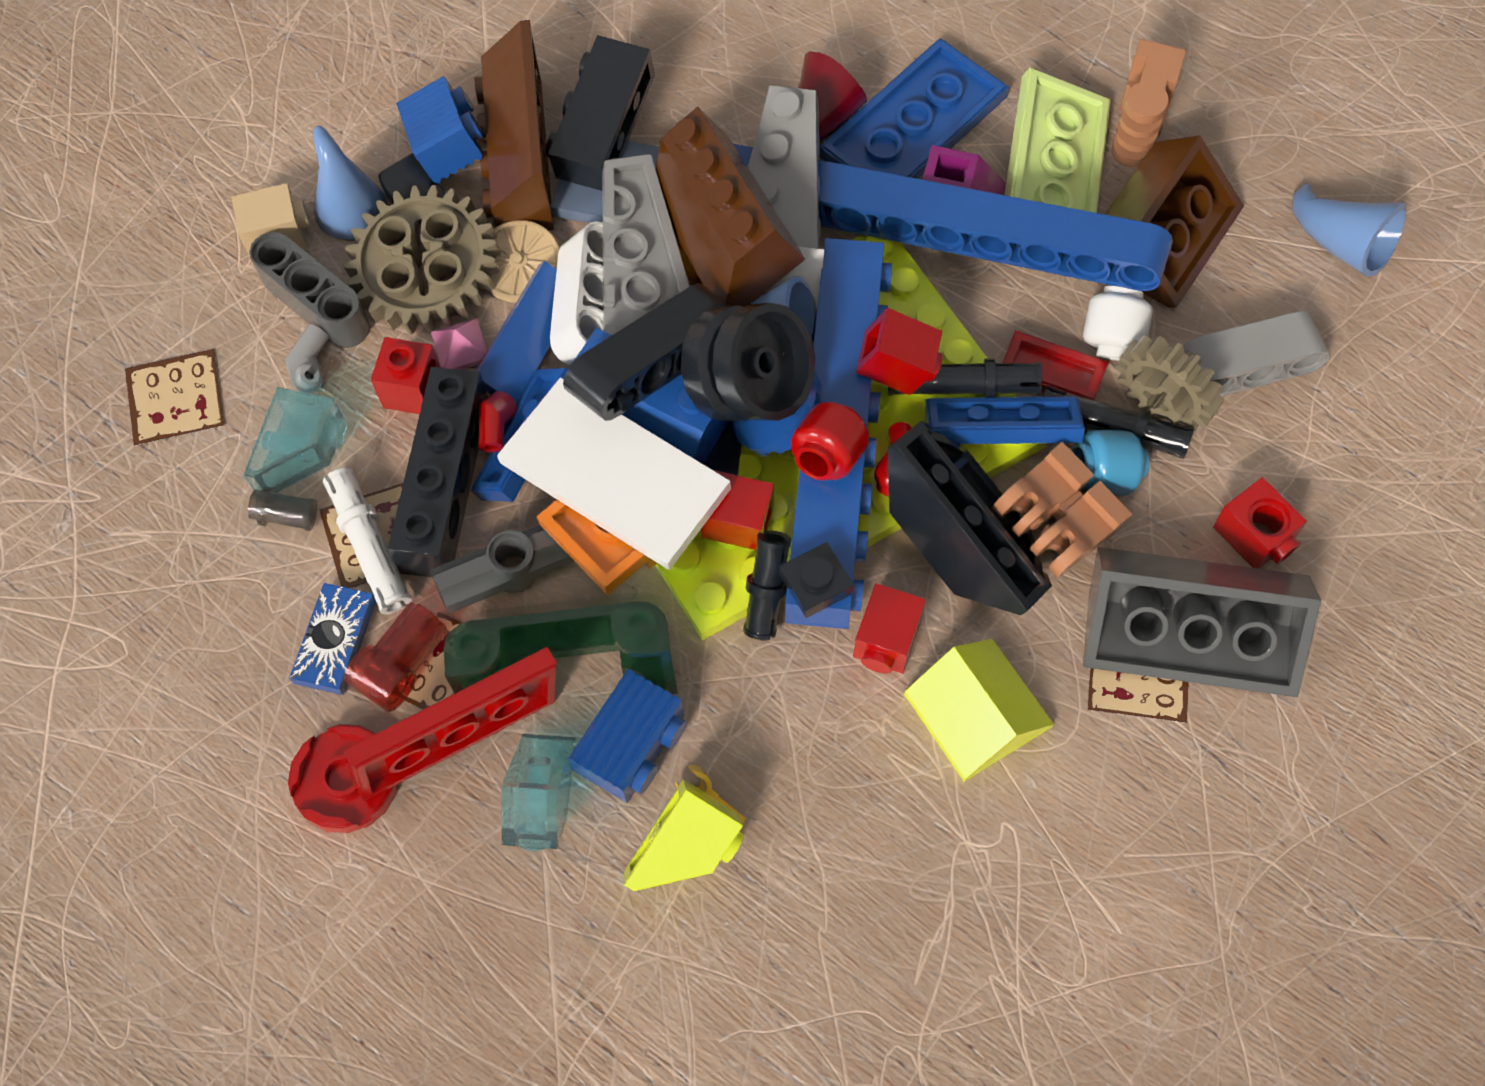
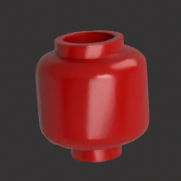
(829, 441)

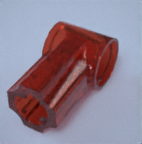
(389, 668)

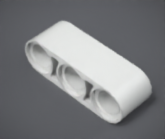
(578, 292)

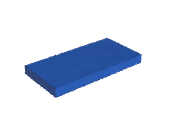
(924, 106)

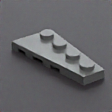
(787, 160)
(638, 243)

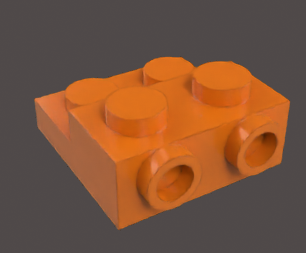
(594, 549)

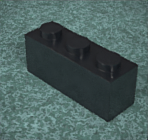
(600, 111)

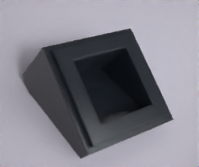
(403, 176)

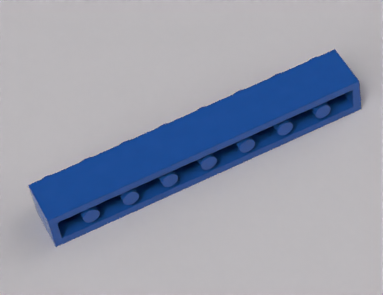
(830, 509)

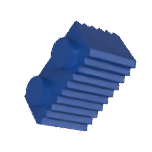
(441, 128)
(629, 737)

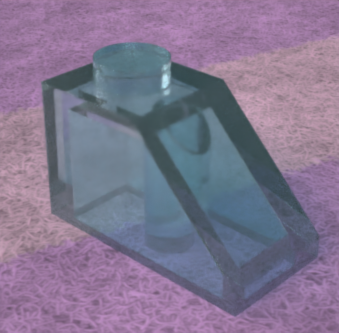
(295, 439)
(537, 792)

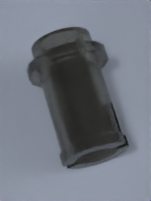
(282, 509)

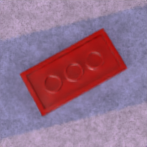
(452, 724)

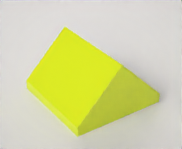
(977, 707)

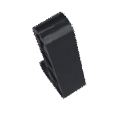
(639, 356)

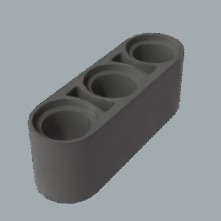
(300, 272)

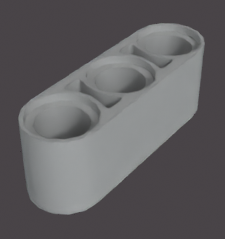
(1261, 352)

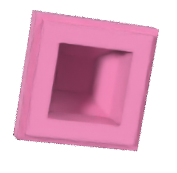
(460, 345)

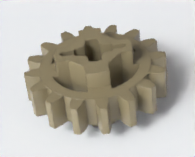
(1169, 382)

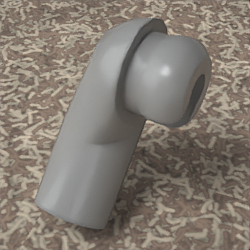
(303, 361)

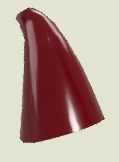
(836, 90)

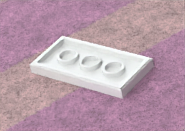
(615, 475)

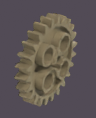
(379, 266)

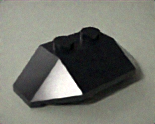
(946, 511)

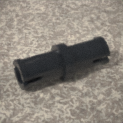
(766, 585)

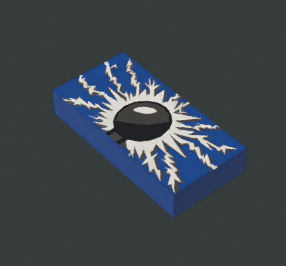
(332, 638)

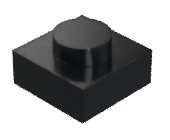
(816, 580)

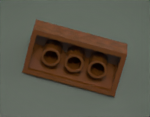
(514, 131)
(722, 213)

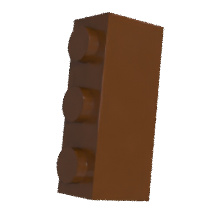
(1188, 197)

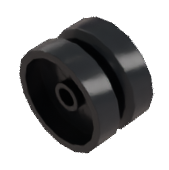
(748, 362)

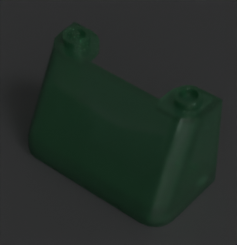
(625, 623)

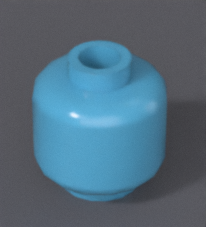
(1114, 459)

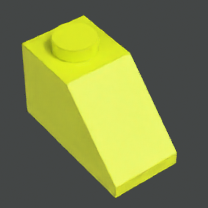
(685, 840)

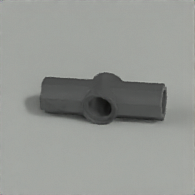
(482, 576)

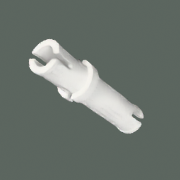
(359, 523)

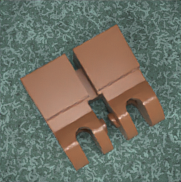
(1146, 100)
(1054, 491)

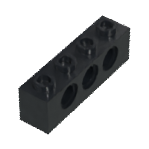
(438, 472)

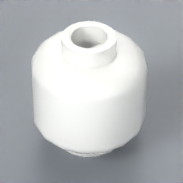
(1116, 320)

